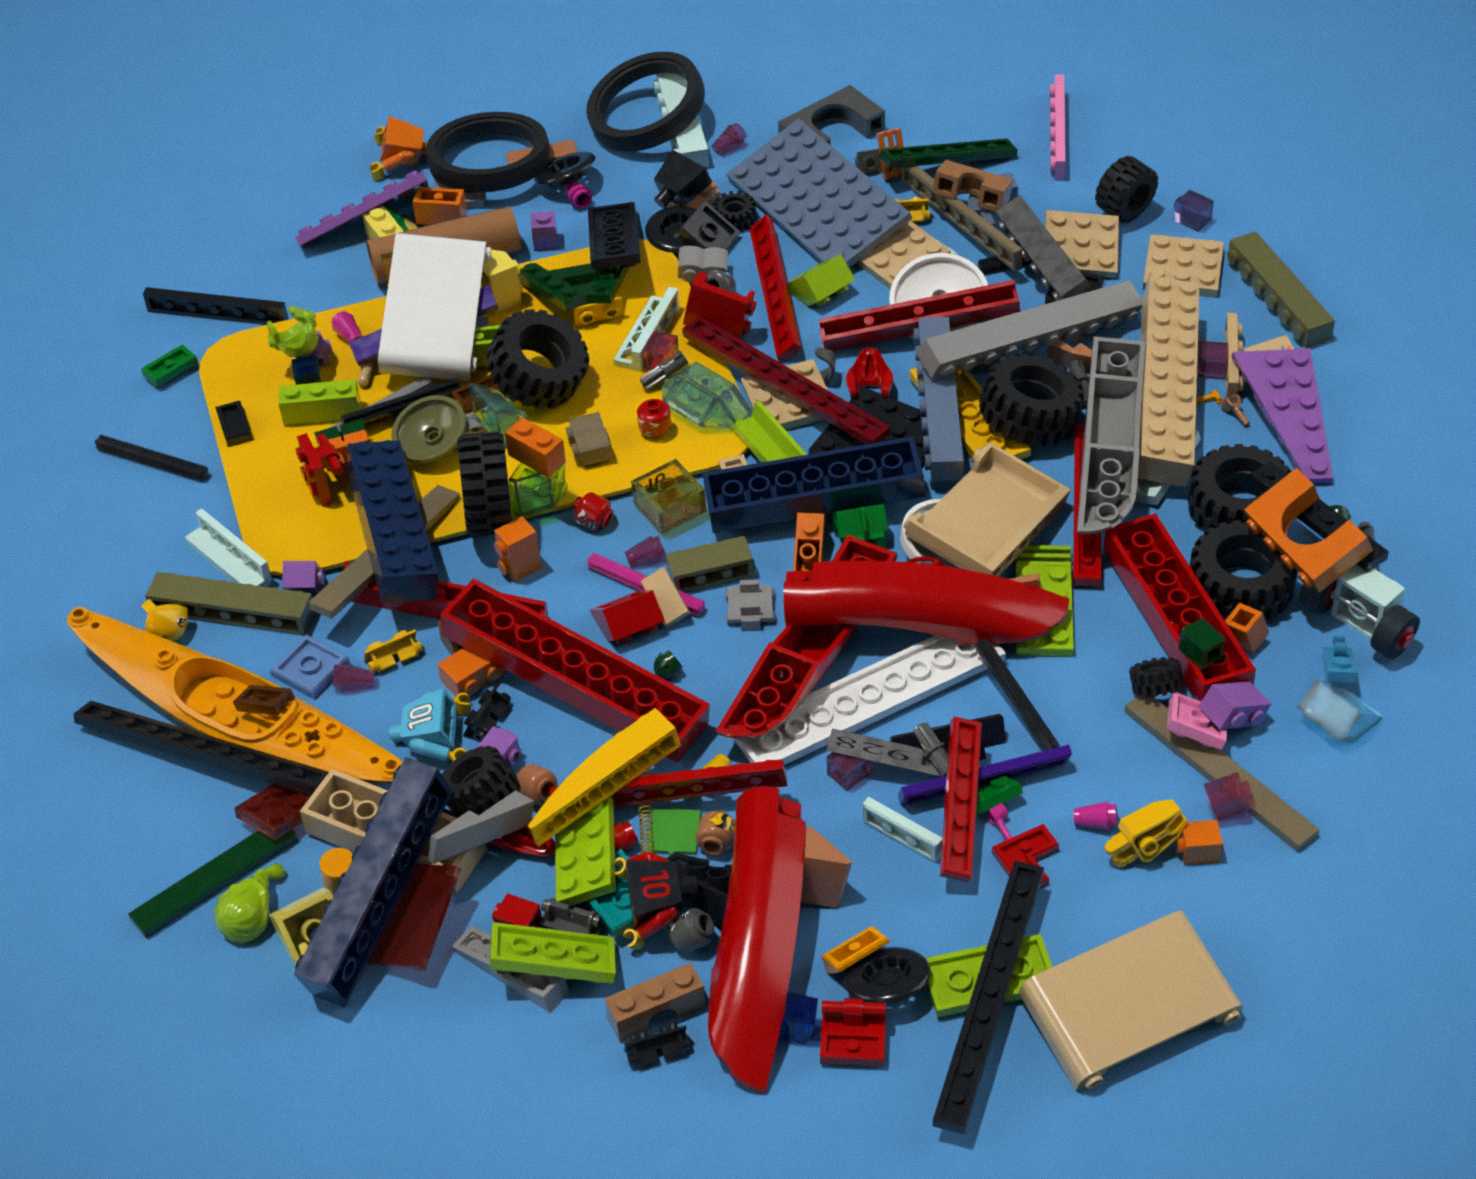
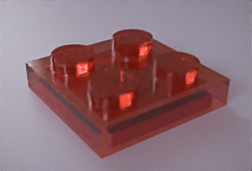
(273, 810)

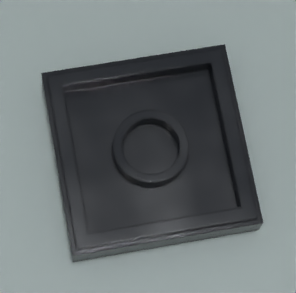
(708, 228)

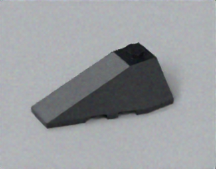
(711, 881)

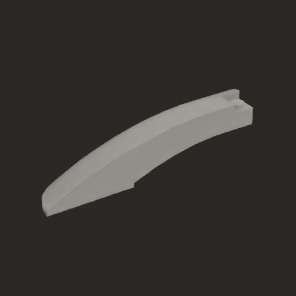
(1111, 434)

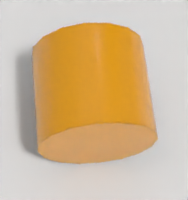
(333, 865)

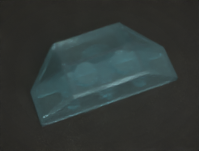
(705, 397)

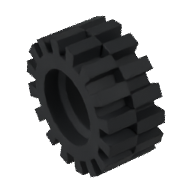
(737, 209)
(1156, 677)

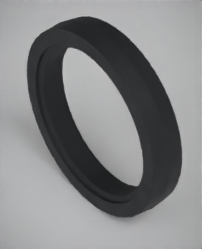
(659, 131)
(494, 178)

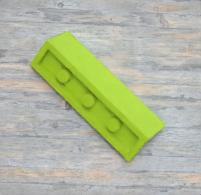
(766, 436)

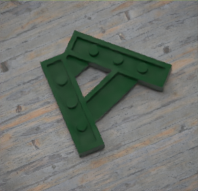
(559, 289)

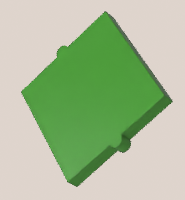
(674, 831)

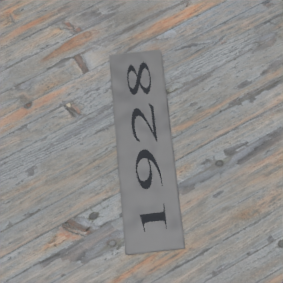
(880, 751)

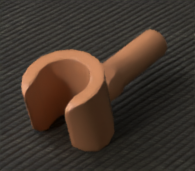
(1233, 403)

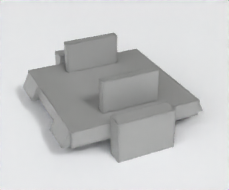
(750, 604)

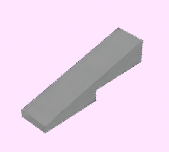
(474, 830)
(541, 990)

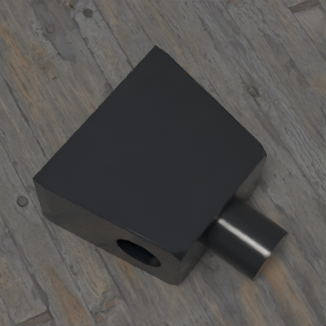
(680, 180)

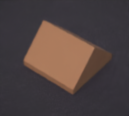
(823, 872)

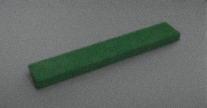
(951, 151)
(207, 881)

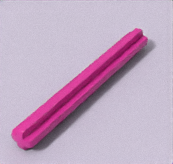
(633, 579)

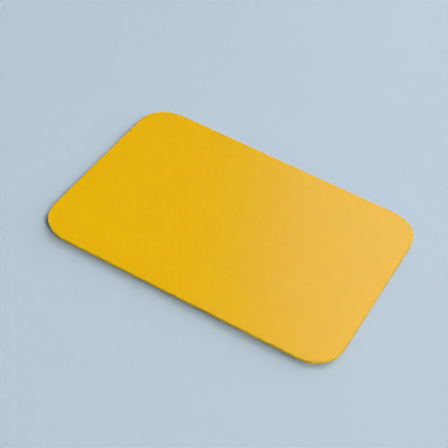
(265, 475)

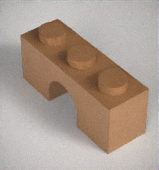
(958, 179)
(634, 1007)

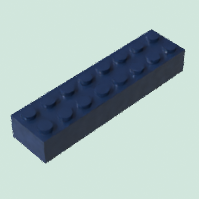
(813, 484)
(391, 522)
(373, 882)

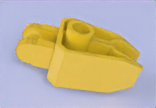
(1146, 833)

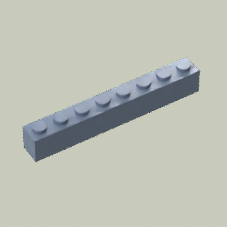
(940, 410)

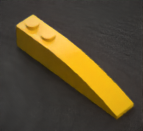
(605, 773)

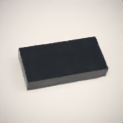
(234, 423)

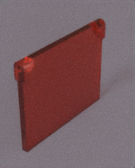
(416, 918)

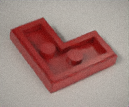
(1026, 848)

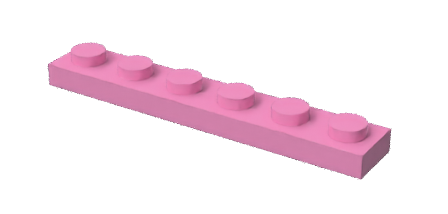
(1057, 133)

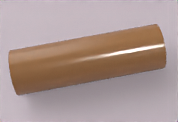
(494, 227)

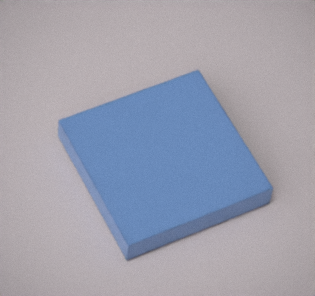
(308, 666)

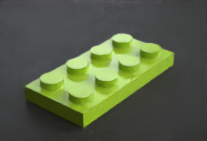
(1059, 637)
(586, 856)
(552, 953)
(956, 973)

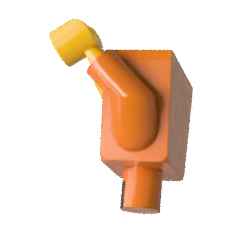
(400, 144)

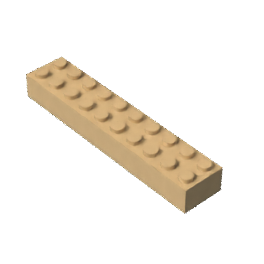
(1169, 380)

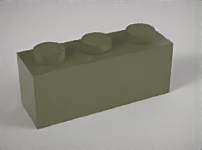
(710, 564)

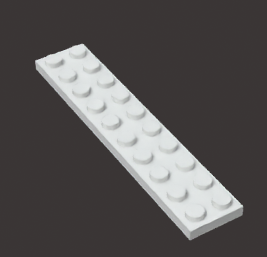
(868, 697)

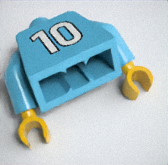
(430, 724)

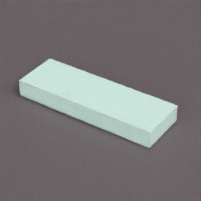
(902, 829)

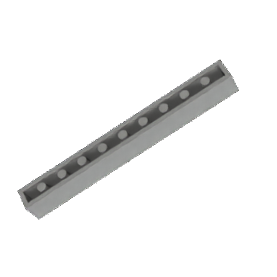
(1029, 329)

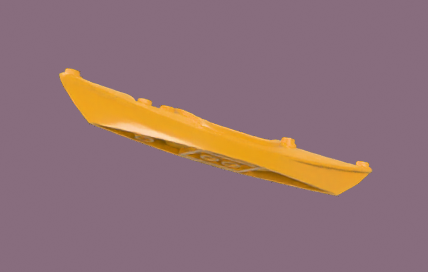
(201, 694)

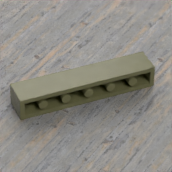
(1281, 289)
(234, 603)

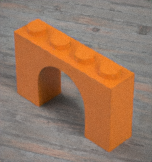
(1318, 562)

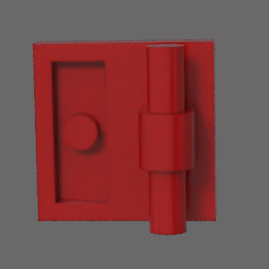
(314, 463)
(853, 1032)

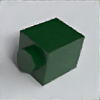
(1201, 643)

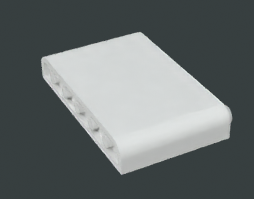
(432, 307)

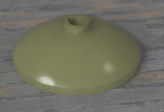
(429, 428)

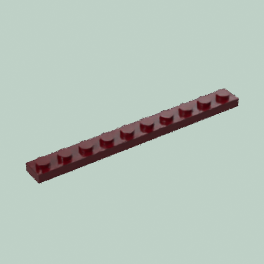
(786, 381)

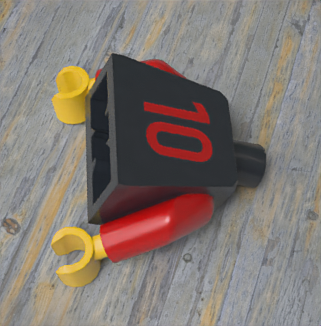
(653, 893)

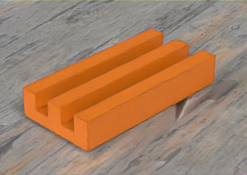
(881, 144)

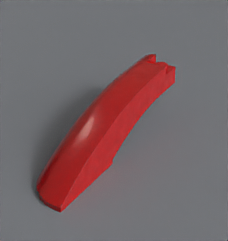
(921, 599)
(793, 663)
(757, 935)

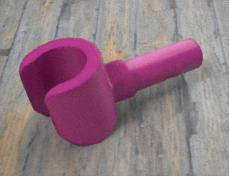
(996, 816)

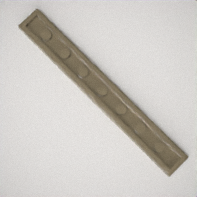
(965, 218)
(360, 571)
(1215, 764)

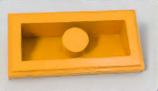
(853, 950)

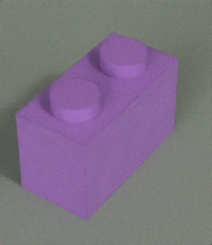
(1235, 705)

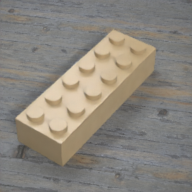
(346, 804)

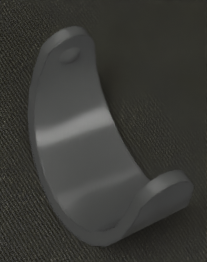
(829, 357)

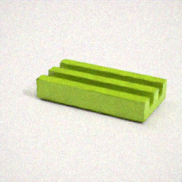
(1045, 555)

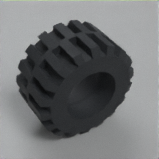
(1126, 188)
(479, 780)

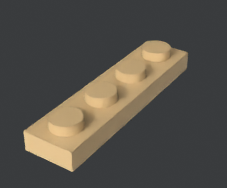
(1233, 332)

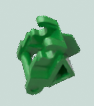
(861, 523)

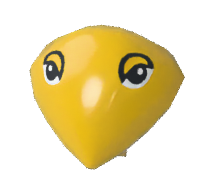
(166, 620)

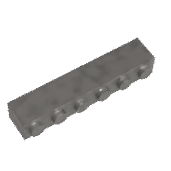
(1042, 250)

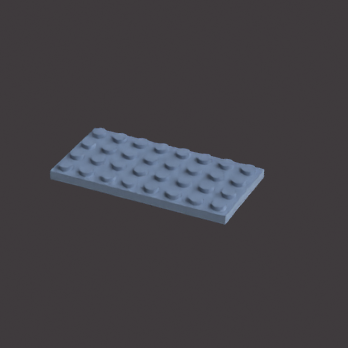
(818, 195)

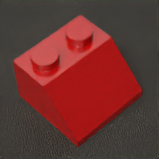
(628, 615)

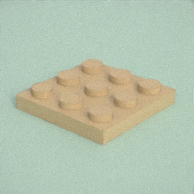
(1087, 240)
(899, 250)
(1185, 261)
(783, 409)

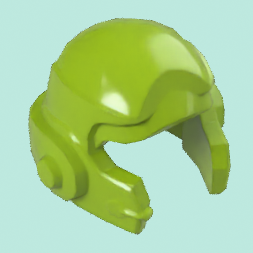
(298, 340)

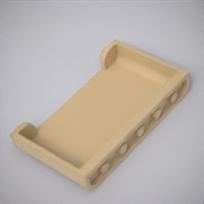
(989, 513)
(1128, 997)

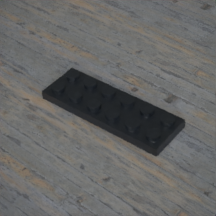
(613, 236)

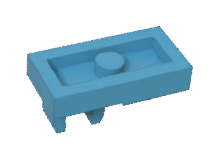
(1339, 662)

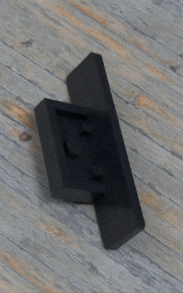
(991, 733)

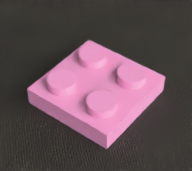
(1189, 721)

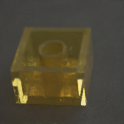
(668, 496)

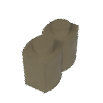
(589, 439)

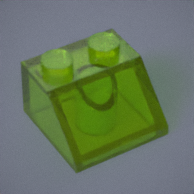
(535, 492)

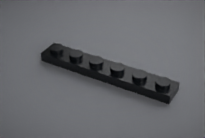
(214, 306)
(1318, 516)

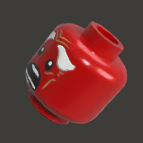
(654, 417)
(592, 511)

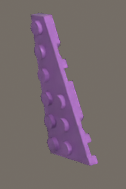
(369, 203)
(1290, 400)

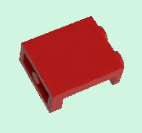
(719, 307)

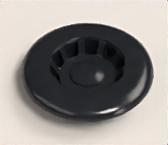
(565, 169)
(663, 228)
(887, 975)

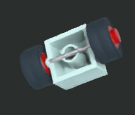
(1369, 606)

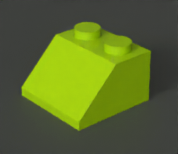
(821, 281)

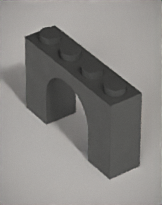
(844, 107)

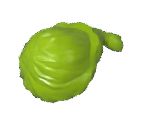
(244, 907)

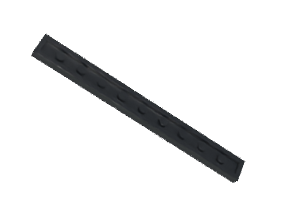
(200, 747)
(988, 998)

